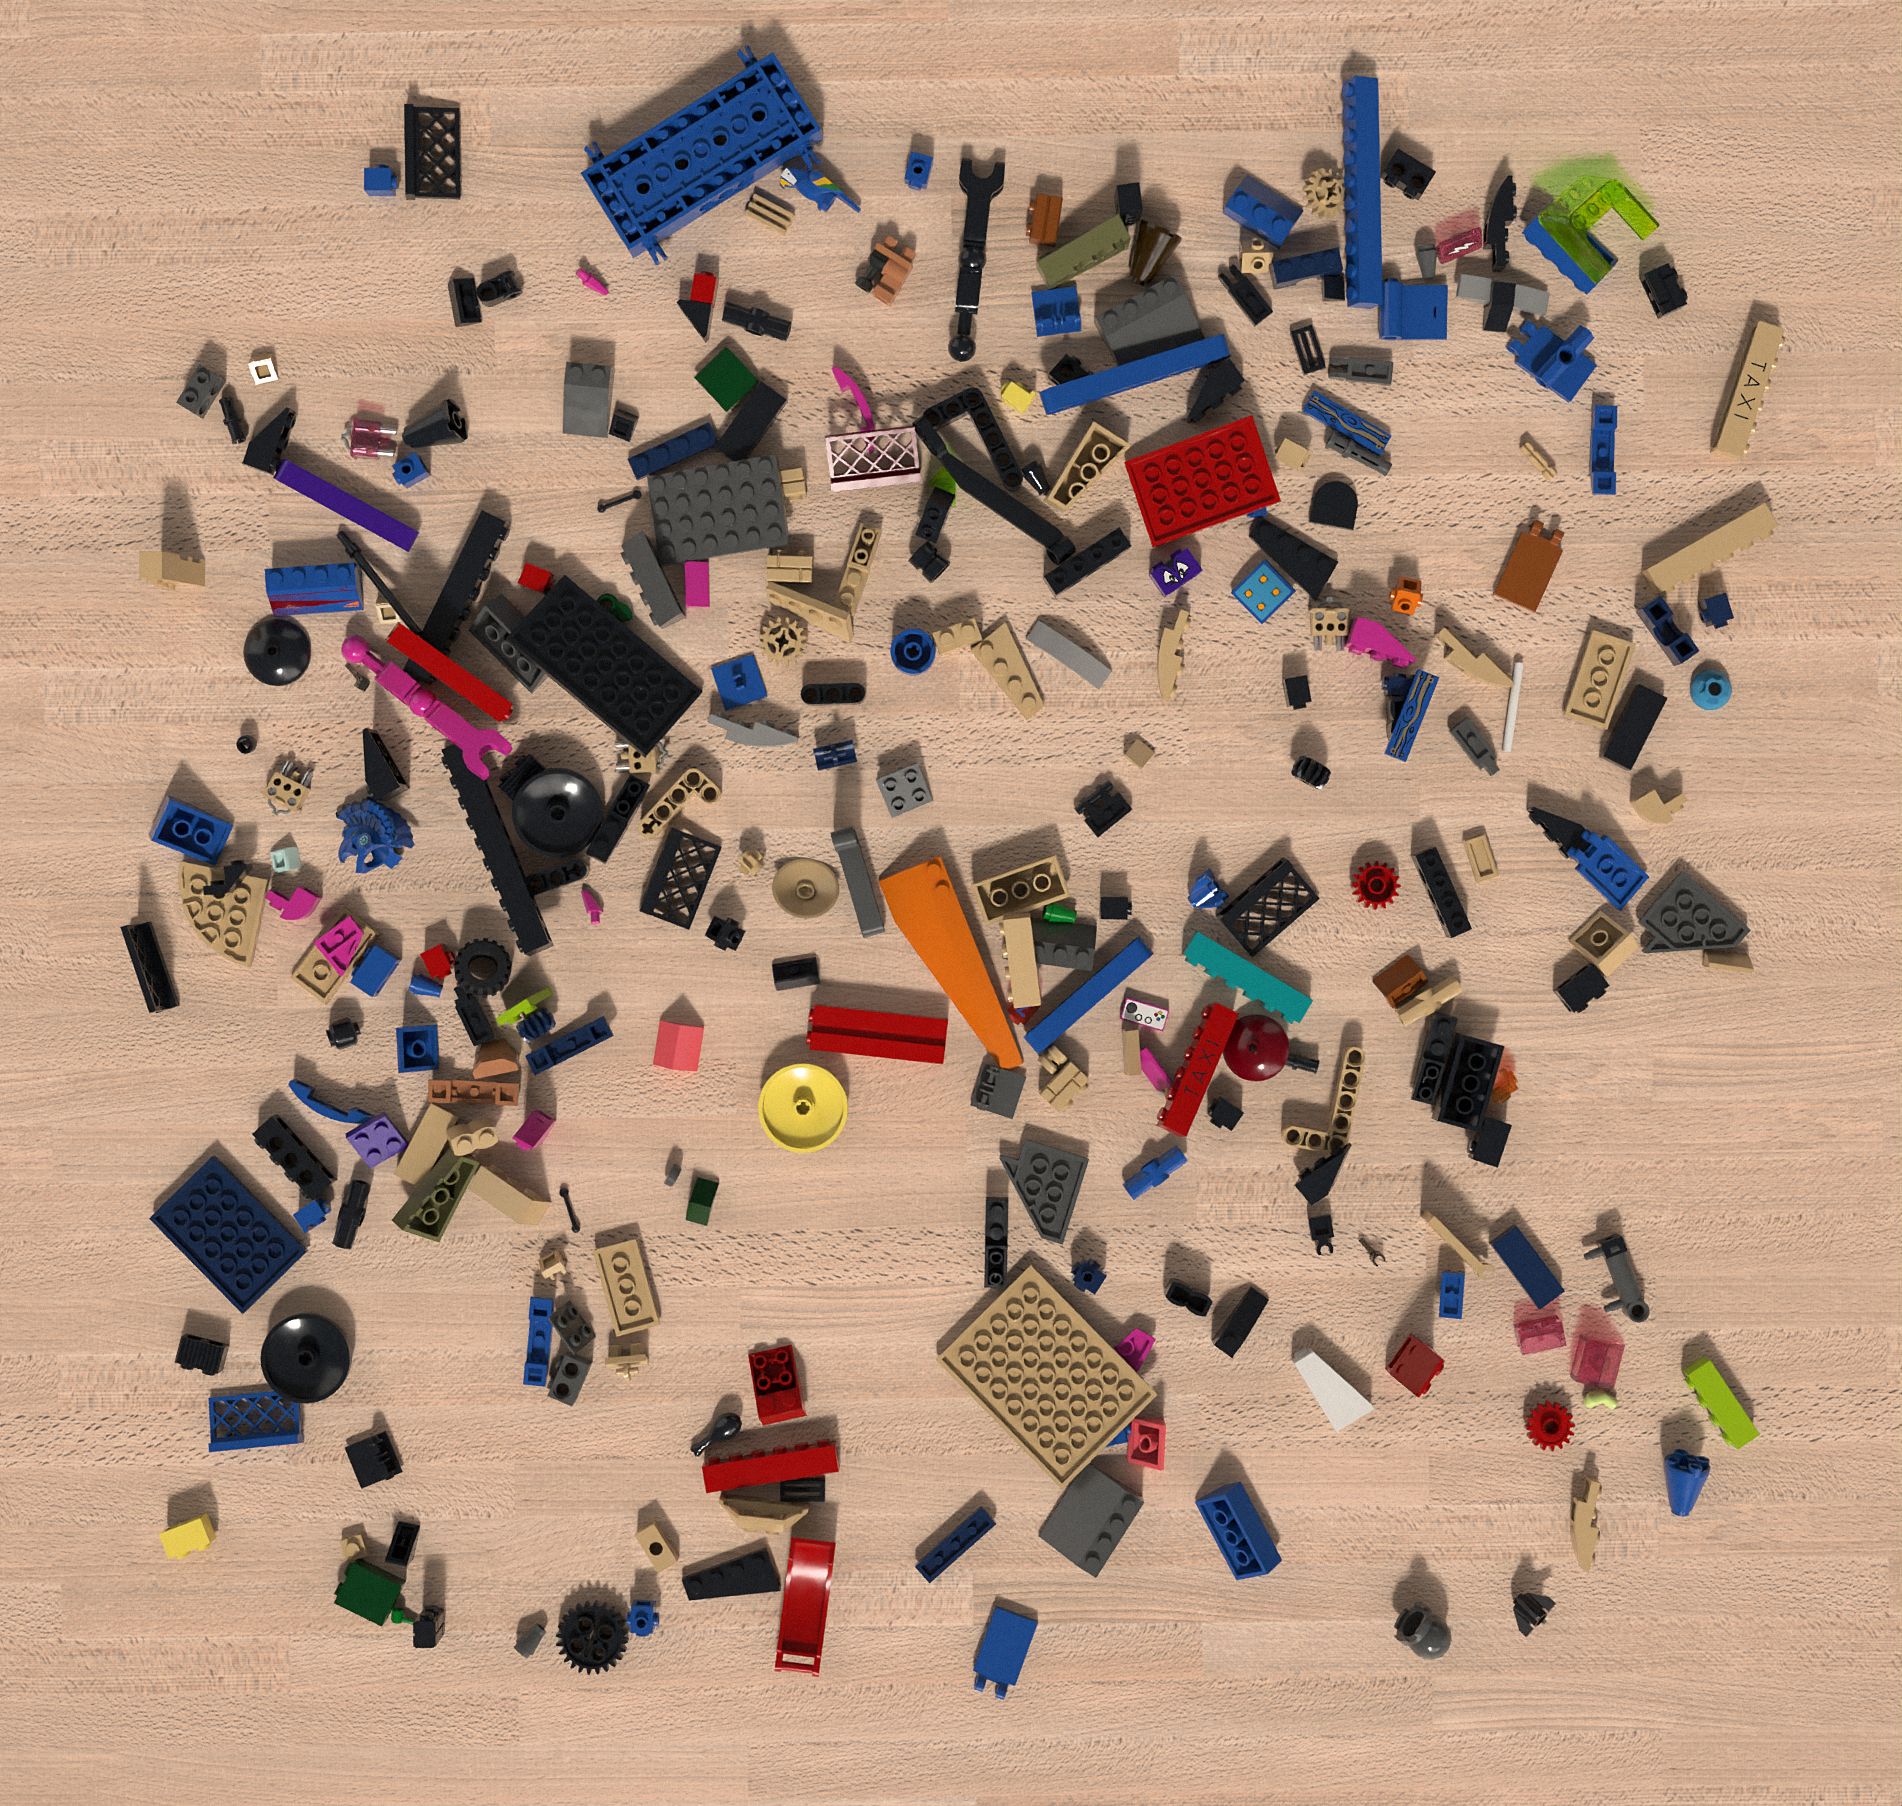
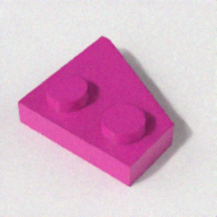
(341, 943)

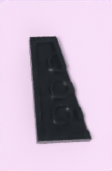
(1298, 559)
(736, 1577)

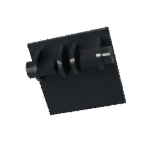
(373, 1459)

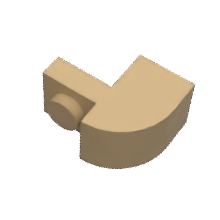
(1653, 810)

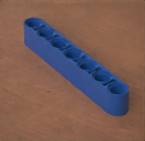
(1088, 994)

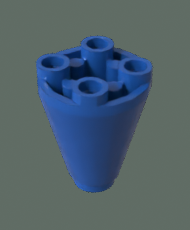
(1684, 1480)

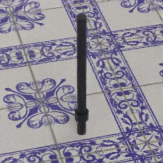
(354, 551)

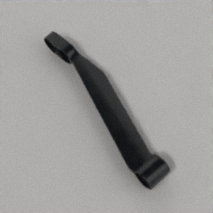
(1056, 544)

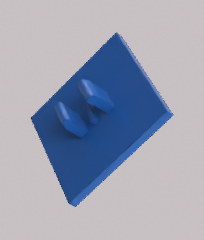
(739, 682)

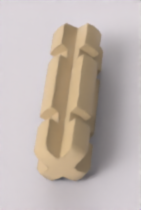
(1538, 460)

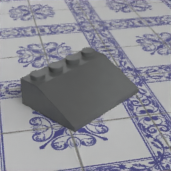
(1149, 323)
(1091, 1519)

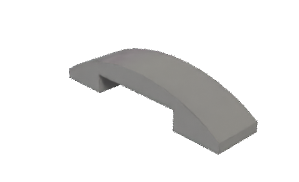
(1069, 654)

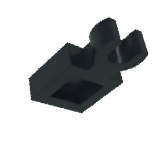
(1321, 1229)

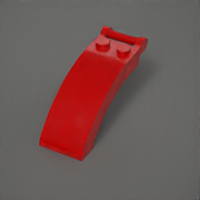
(805, 1604)

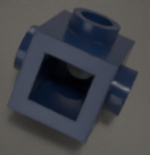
(1092, 1282)

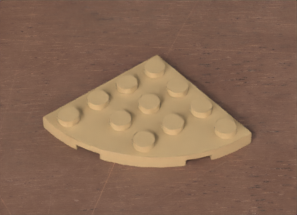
(223, 921)

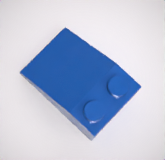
(190, 830)

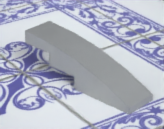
(1526, 298)

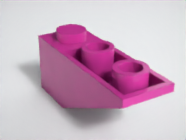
(534, 1130)

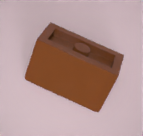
(1400, 981)

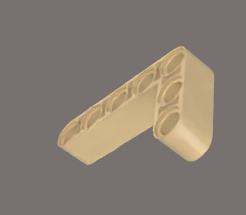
(1337, 1110)

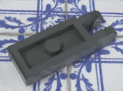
(1363, 371)

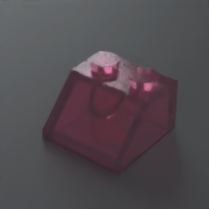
(1597, 1362)

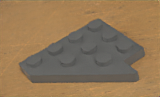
(1689, 919)
(1047, 1185)

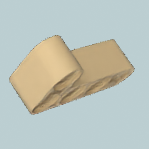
(674, 806)

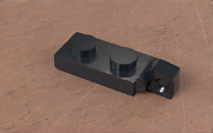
(473, 1017)

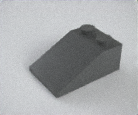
(587, 399)

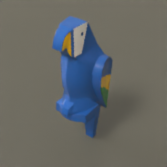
(815, 188)

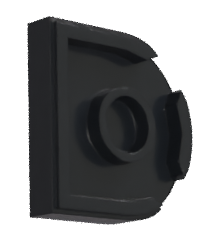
(1334, 506)

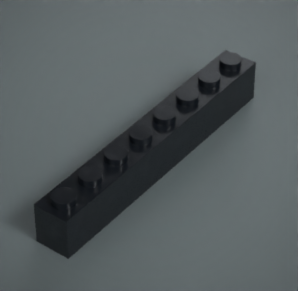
(461, 589)

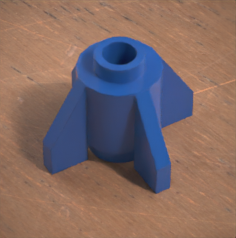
(1206, 892)

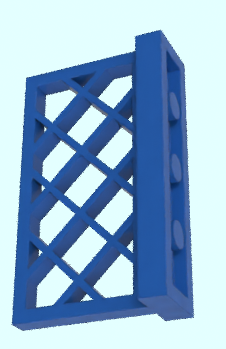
(253, 1440)

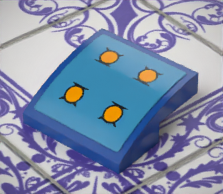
(1263, 591)

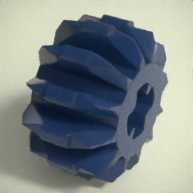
(536, 1025)

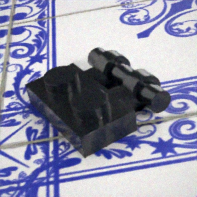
(1106, 815)

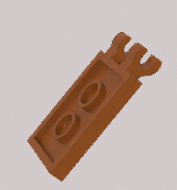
(1530, 567)

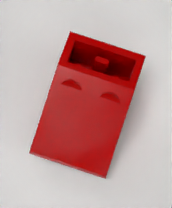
(1415, 1365)
(776, 1385)

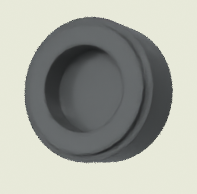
(672, 1175)

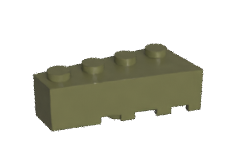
(1084, 252)

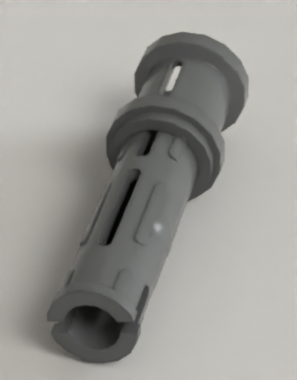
(1348, 449)

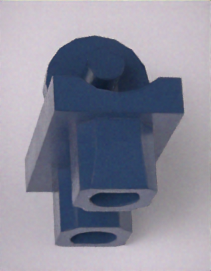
(835, 755)

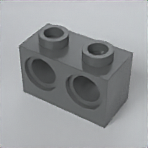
(201, 391)
(573, 1380)

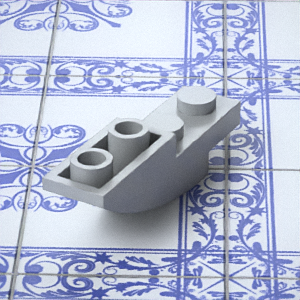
(761, 735)

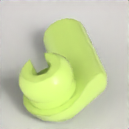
(1598, 1397)

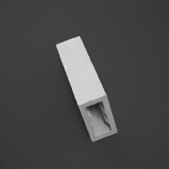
(1333, 1393)

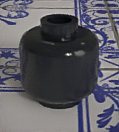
(343, 1033)

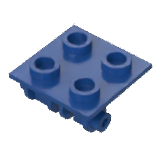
(1056, 311)

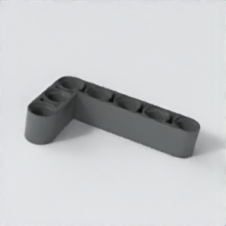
(858, 881)

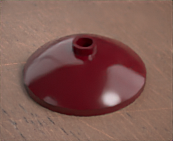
(1271, 1050)

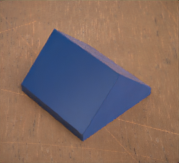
(417, 1048)

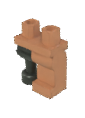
(892, 267)

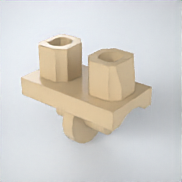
(636, 1358)

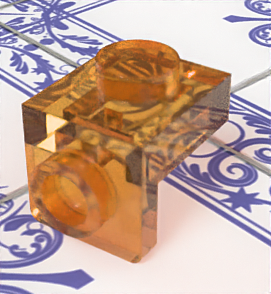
(1502, 1092)

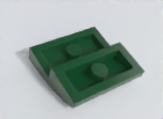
(726, 379)

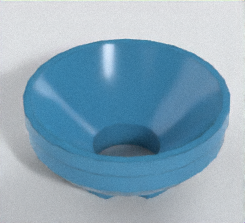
(1700, 693)

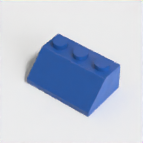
(1262, 211)

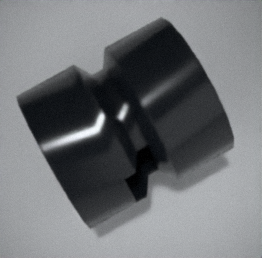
(930, 563)

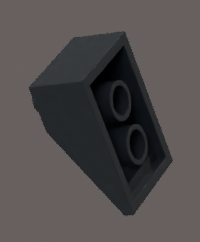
(381, 772)

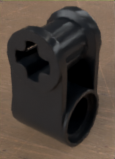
(500, 288)

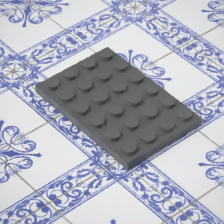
(718, 510)

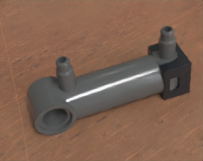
(1623, 1277)

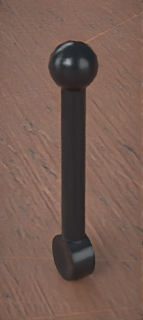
(635, 495)
(563, 1193)

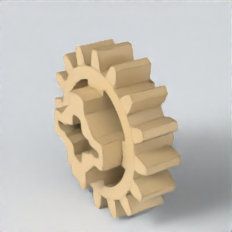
(1324, 193)
(772, 639)

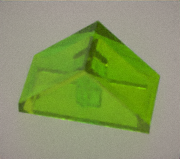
(943, 480)

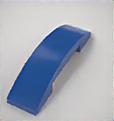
(1602, 450)
(305, 1092)
(538, 1341)

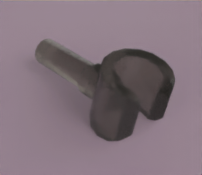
(361, 683)
(1373, 1254)

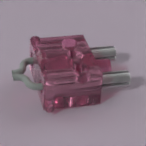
(360, 439)

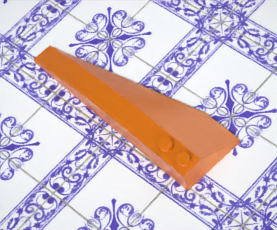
(936, 927)

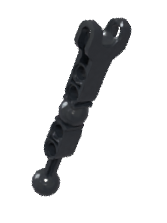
(973, 256)

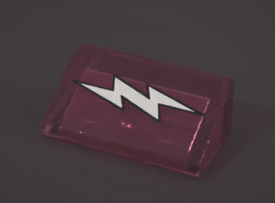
(1459, 245)

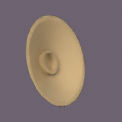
(805, 888)

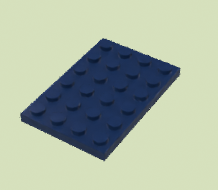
(228, 1234)

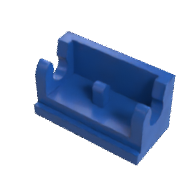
(1452, 1294)

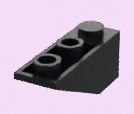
(1220, 383)
(266, 448)
(1561, 830)
(1320, 1179)

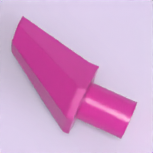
(591, 281)
(592, 907)

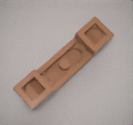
(473, 1092)

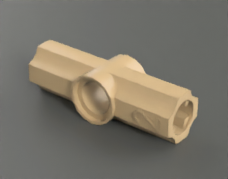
(1428, 1000)

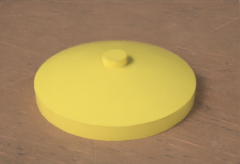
(803, 1107)

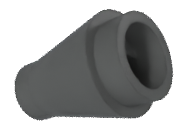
(1427, 258)
(530, 1640)

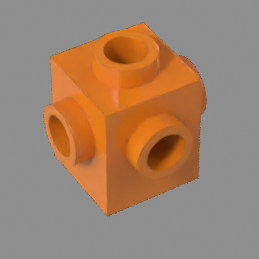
(1406, 595)

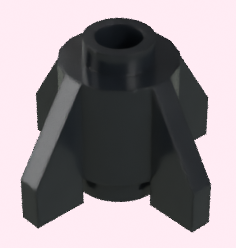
(1530, 1610)

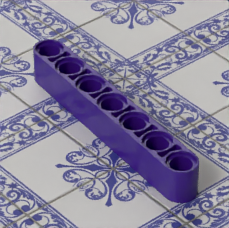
(346, 505)

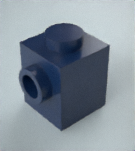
(1715, 611)

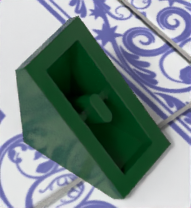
(702, 1201)

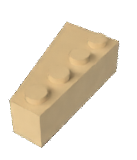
(1089, 460)

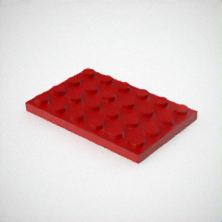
(1202, 481)

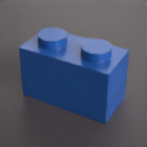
(374, 970)

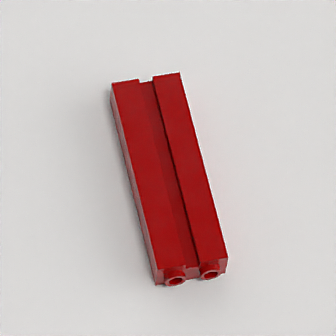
(449, 672)
(877, 1033)

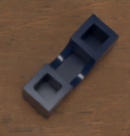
(1312, 265)
(1658, 620)

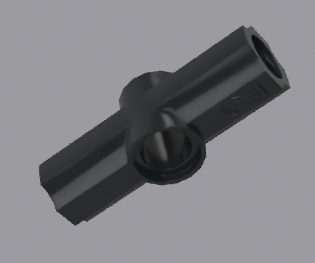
(756, 321)
(351, 1214)

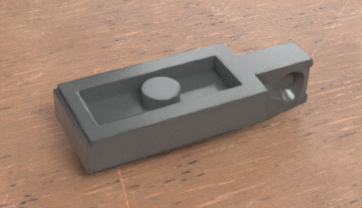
(1474, 745)

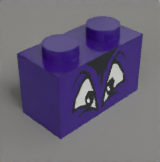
(1175, 572)

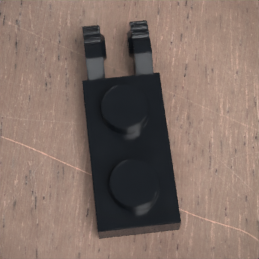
(1246, 296)

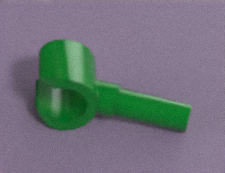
(398, 1617)

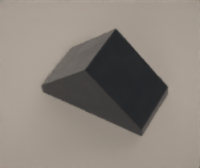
(699, 315)
(403, 1544)

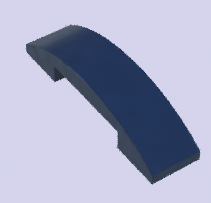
(569, 1045)

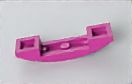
(846, 383)

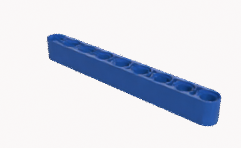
(1135, 374)

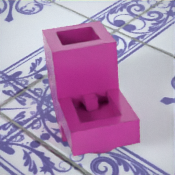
(298, 906)

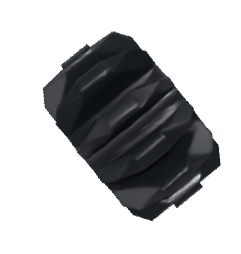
(1311, 772)

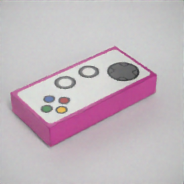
(1144, 1014)

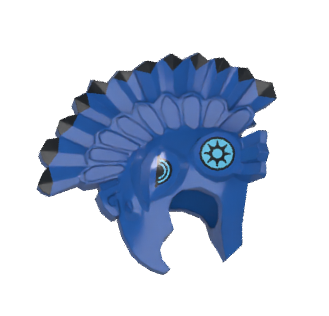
(374, 830)

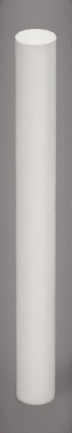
(1512, 708)

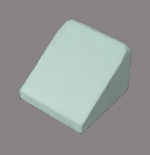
(285, 859)

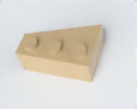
(168, 570)
(508, 1195)

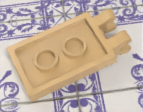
(1477, 1265)

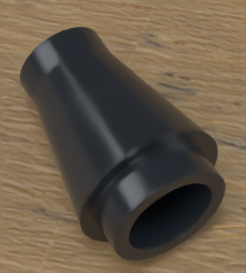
(1036, 477)

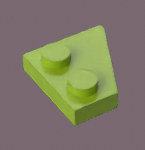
(526, 1006)

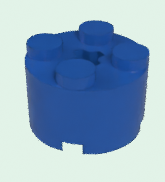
(906, 641)

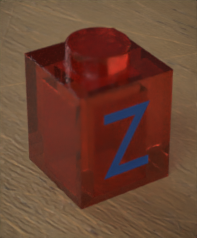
(1021, 1014)

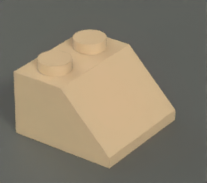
(1604, 943)

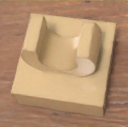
(552, 1264)

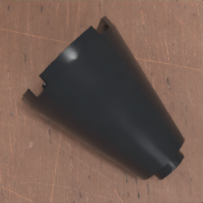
(437, 427)

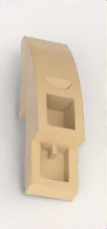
(858, 568)
(1169, 664)
(1479, 668)
(1583, 1532)

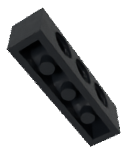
(1087, 562)
(1441, 892)
(306, 1160)

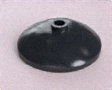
(291, 655)

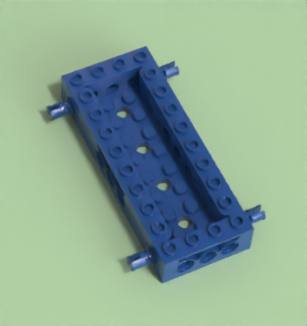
(712, 170)

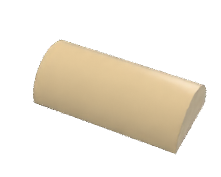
(1020, 889)

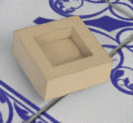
(354, 1547)

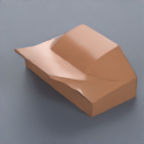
(495, 1058)

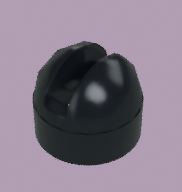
(243, 741)

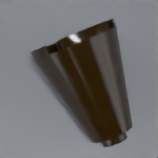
(1151, 251)

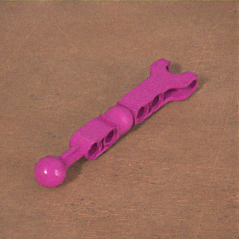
(425, 704)

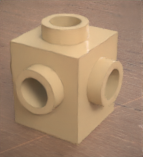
(1255, 256)

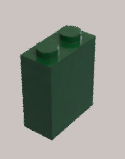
(369, 1591)

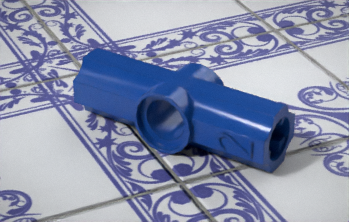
(1554, 365)
(1155, 1172)

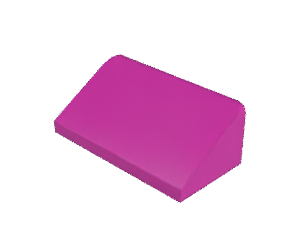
(697, 584)
(1153, 1070)

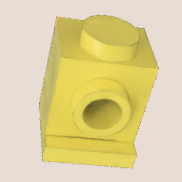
(1017, 396)

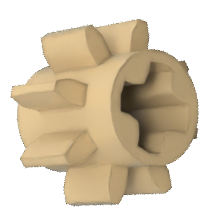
(751, 862)

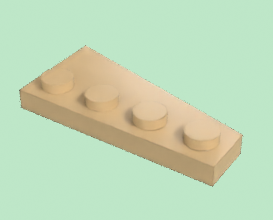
(816, 612)
(1005, 665)

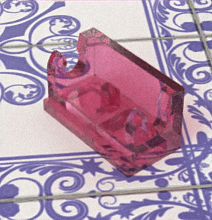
(1539, 1334)

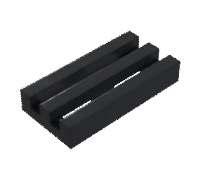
(1313, 368)
(802, 1498)

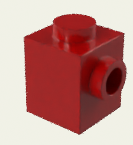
(439, 961)

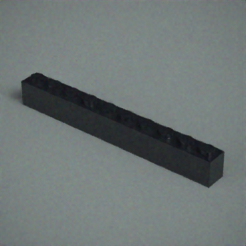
(499, 854)

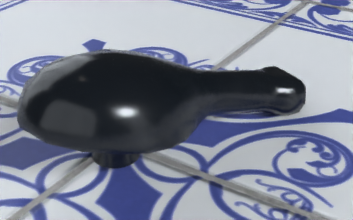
(723, 1429)

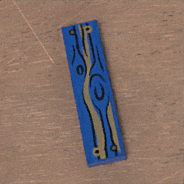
(1346, 423)
(1411, 715)

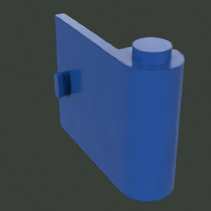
(1411, 313)

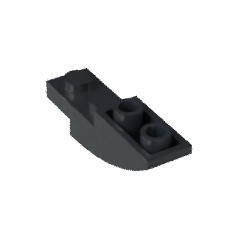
(1499, 215)
(618, 819)
(1432, 1058)
(996, 1242)

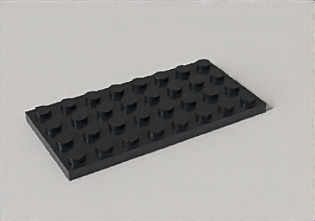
(604, 665)

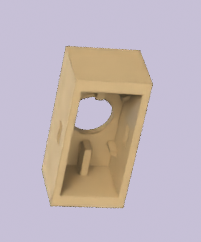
(653, 1533)

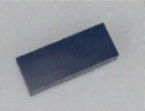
(1526, 1267)

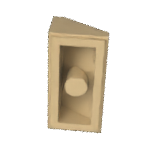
(1727, 961)
(1131, 1052)

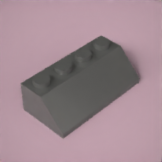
(652, 580)
(491, 629)
(1064, 944)

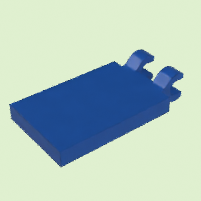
(1539, 349)
(1608, 869)
(1003, 1650)

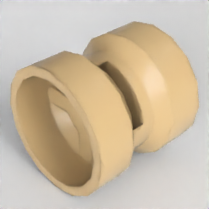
(1057, 1056)

